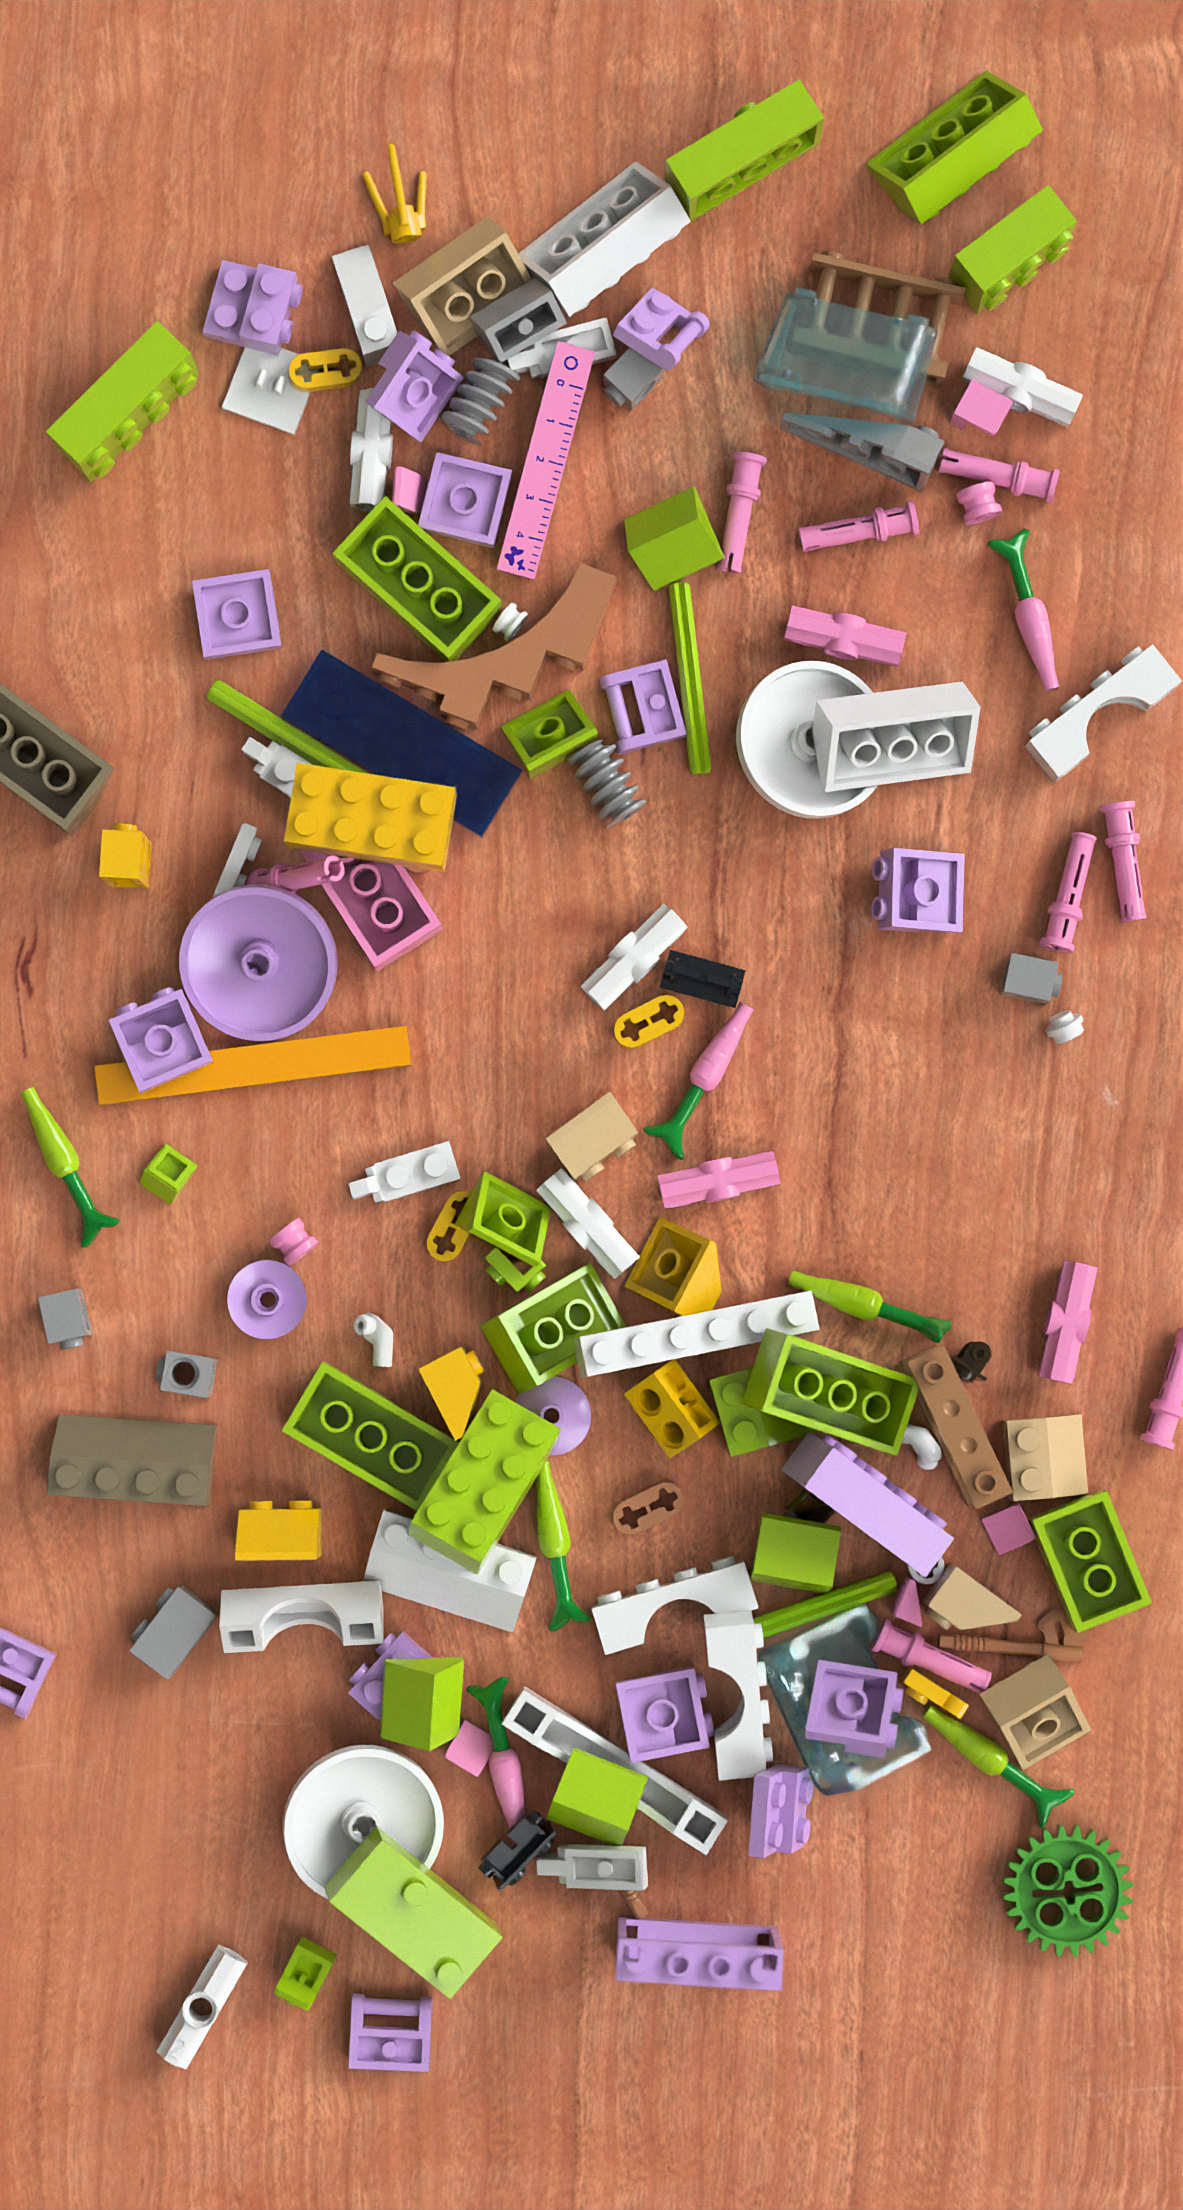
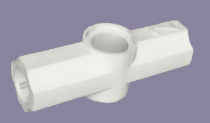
(1024, 386)
(369, 455)
(634, 957)
(587, 1223)
(191, 2028)

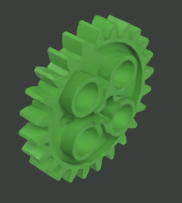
(1069, 1927)

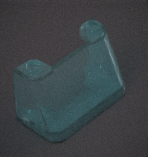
(847, 355)
(791, 1677)

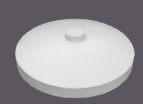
(778, 740)
(349, 1796)

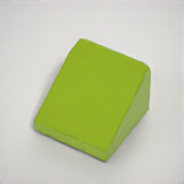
(167, 1174)

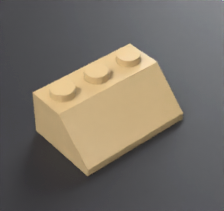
(460, 282)

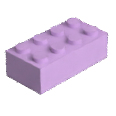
(869, 1501)

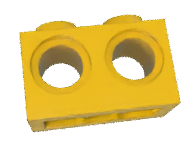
(125, 857)
(672, 1408)

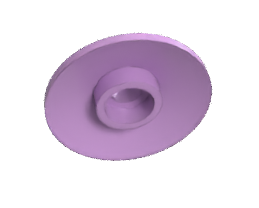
(246, 1294)
(569, 1402)

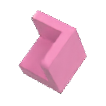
(981, 408)

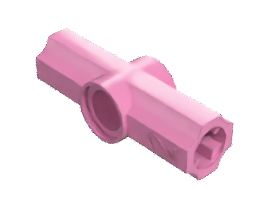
(845, 636)
(718, 1180)
(1067, 1322)

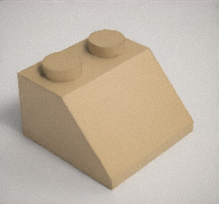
(593, 1137)
(1045, 1457)
(965, 1602)
(1035, 1711)

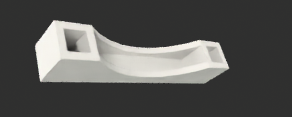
(694, 1334)
(662, 1798)

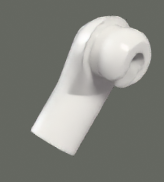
(379, 1335)
(924, 1446)

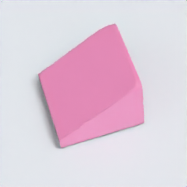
(408, 491)
(1008, 1528)
(907, 1603)
(470, 1748)

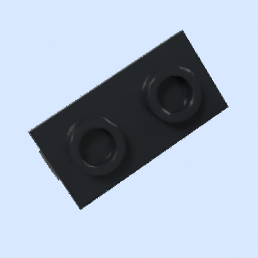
(702, 979)
(510, 1863)

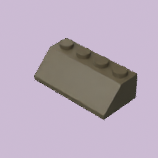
(48, 765)
(133, 1460)

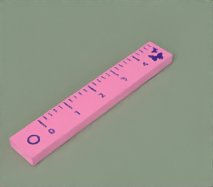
(545, 460)

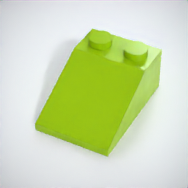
(538, 1332)
(746, 1427)

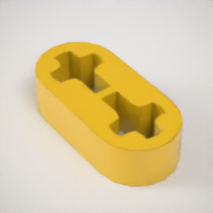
(325, 360)
(644, 1013)
(442, 1226)

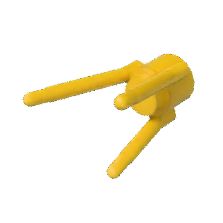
(404, 223)

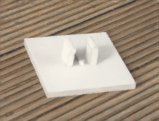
(264, 392)

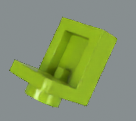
(504, 1271)
(304, 1974)

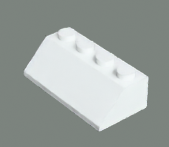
(605, 237)
(895, 736)
(430, 1578)

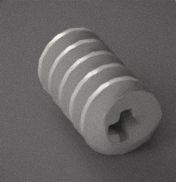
(478, 398)
(606, 782)

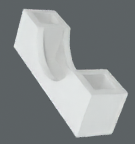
(1140, 683)
(257, 1614)
(624, 1619)
(732, 1649)

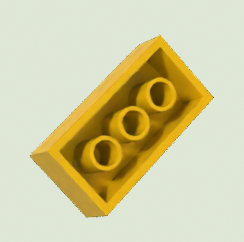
(370, 817)

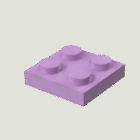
(465, 500)
(237, 614)

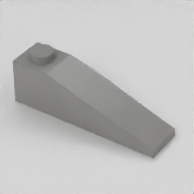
(886, 448)

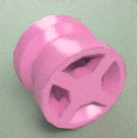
(979, 503)
(293, 1242)

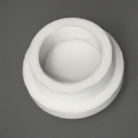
(1065, 1026)

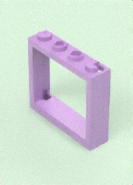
(699, 1954)

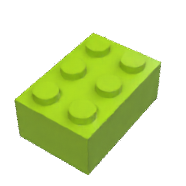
(1013, 250)
(1089, 1560)

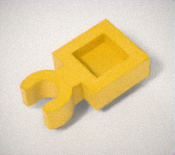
(923, 1688)

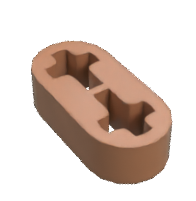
(652, 1517)

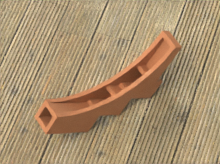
(515, 668)

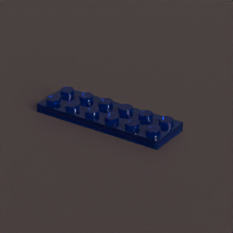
(399, 739)

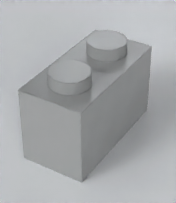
(518, 320)
(173, 1631)

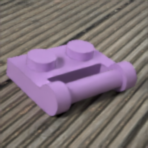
(652, 320)
(655, 703)
(25, 1664)
(390, 2046)

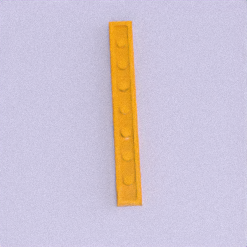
(268, 1065)

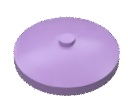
(258, 962)

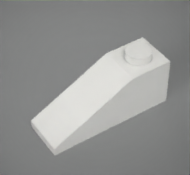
(366, 302)

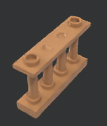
(941, 290)
(957, 1427)

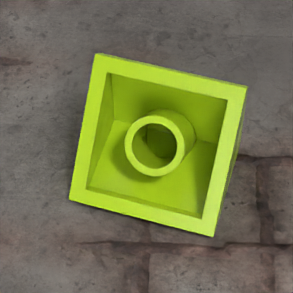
(672, 539)
(550, 733)
(506, 1218)
(795, 1553)
(421, 1701)
(597, 1797)

